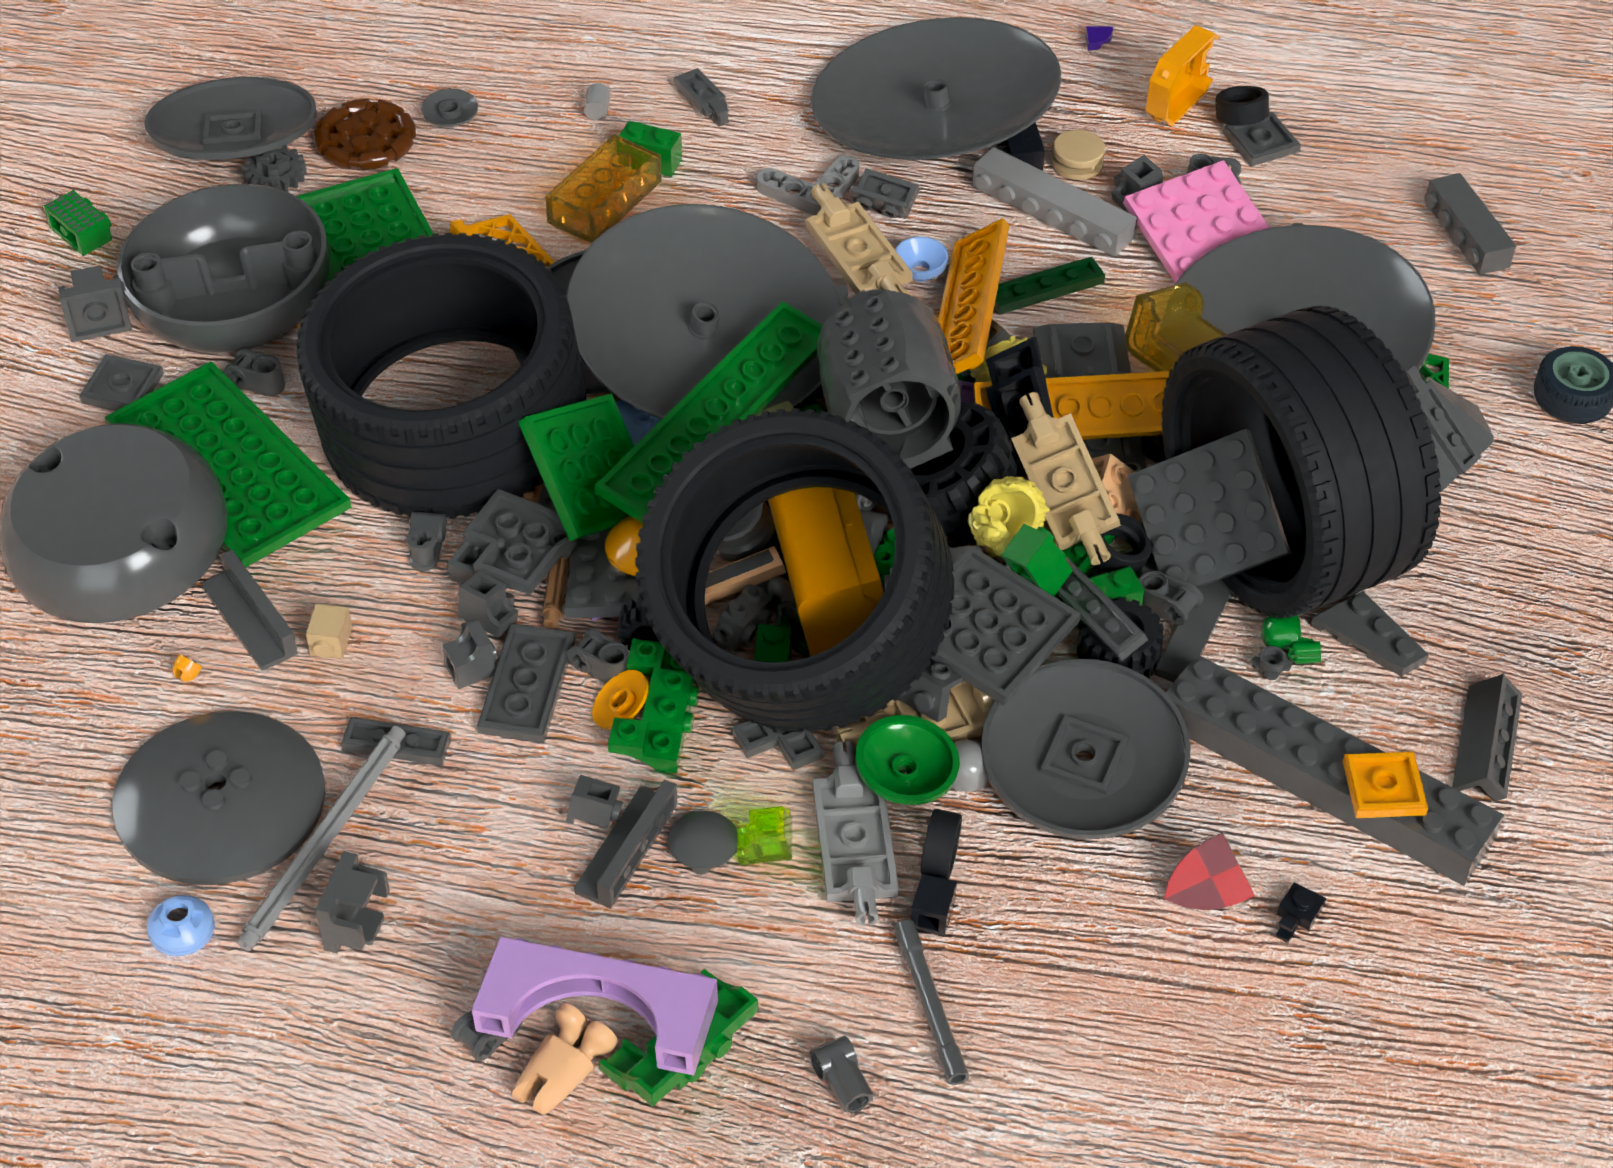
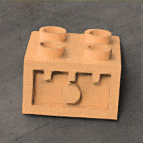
(1117, 484)

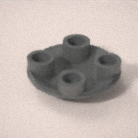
(703, 840)

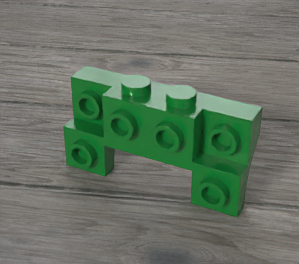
(666, 714)
(638, 1070)

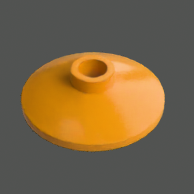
(620, 698)

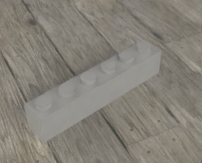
(1054, 201)

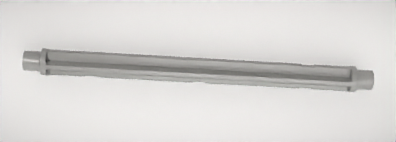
(320, 839)

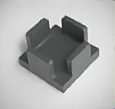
(94, 305)
(342, 905)

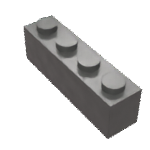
(1469, 224)

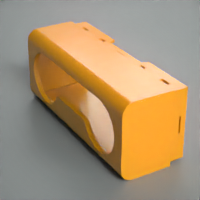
(826, 562)

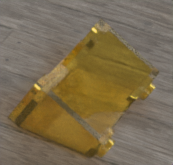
(1167, 325)

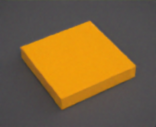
(1385, 784)

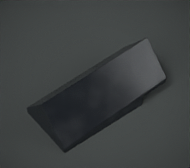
(1014, 375)

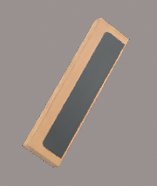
(746, 571)

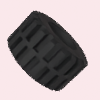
(1142, 660)

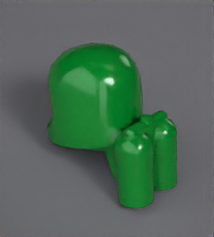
(1287, 635)

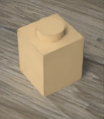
(329, 631)

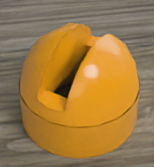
(185, 668)

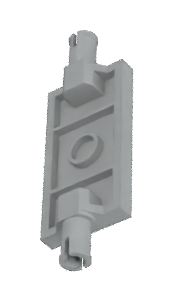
(854, 838)

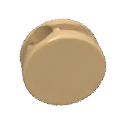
(1078, 154)

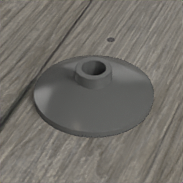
(449, 107)

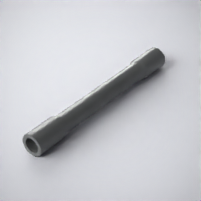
(948, 1051)

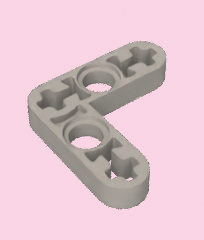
(777, 183)

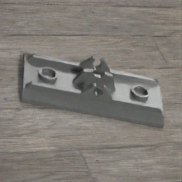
(1090, 351)

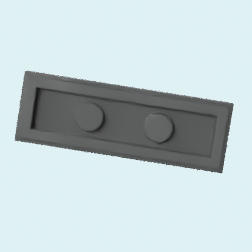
(418, 745)

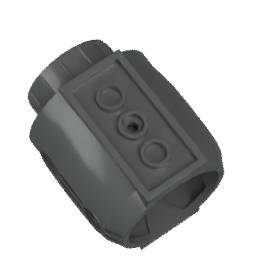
(891, 373)

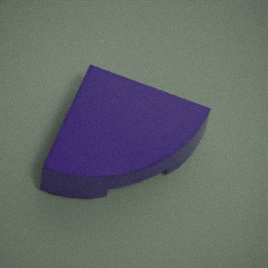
(1098, 36)

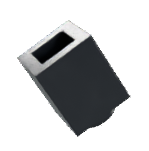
(933, 904)

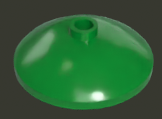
(907, 746)

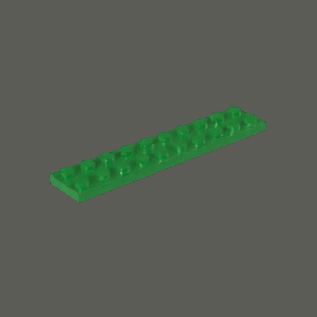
(731, 391)

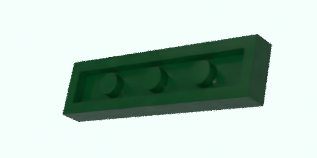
(1048, 284)

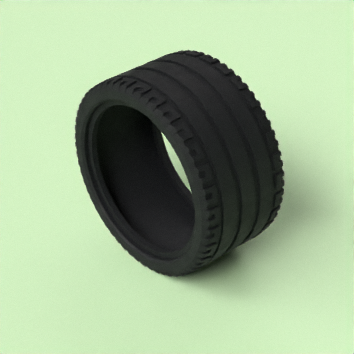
(420, 298)
(1335, 444)
(726, 481)

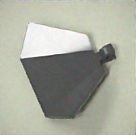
(1455, 426)

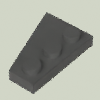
(1369, 628)

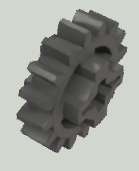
(275, 169)

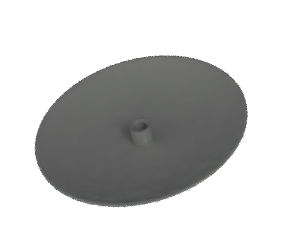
(936, 88)
(1317, 266)
(680, 290)

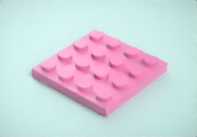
(1193, 215)

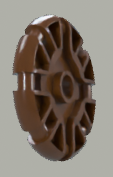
(384, 122)

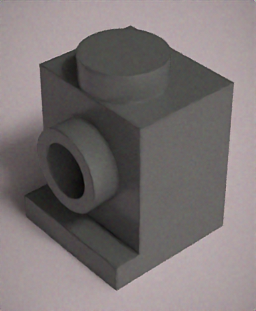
(594, 802)

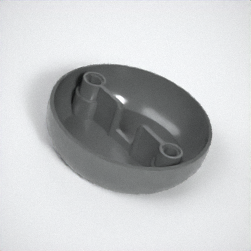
(225, 267)
(112, 523)

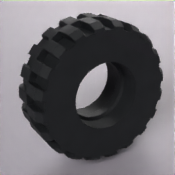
(978, 456)

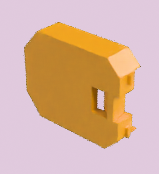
(1180, 77)

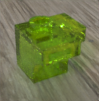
(766, 836)

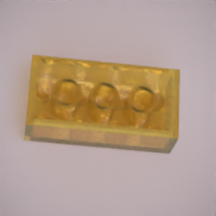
(603, 188)

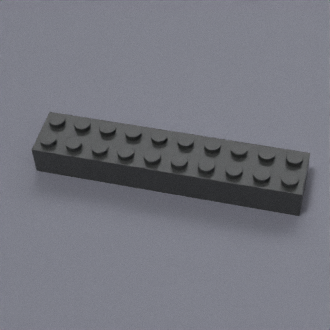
(1307, 758)

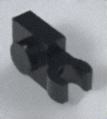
(1298, 909)

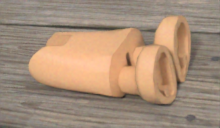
(559, 1062)

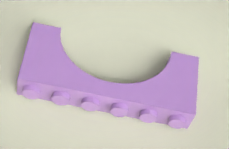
(532, 975)

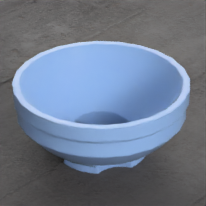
(925, 253)
(181, 936)

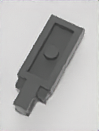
(703, 95)

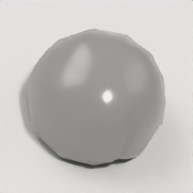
(971, 769)

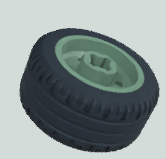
(1575, 385)

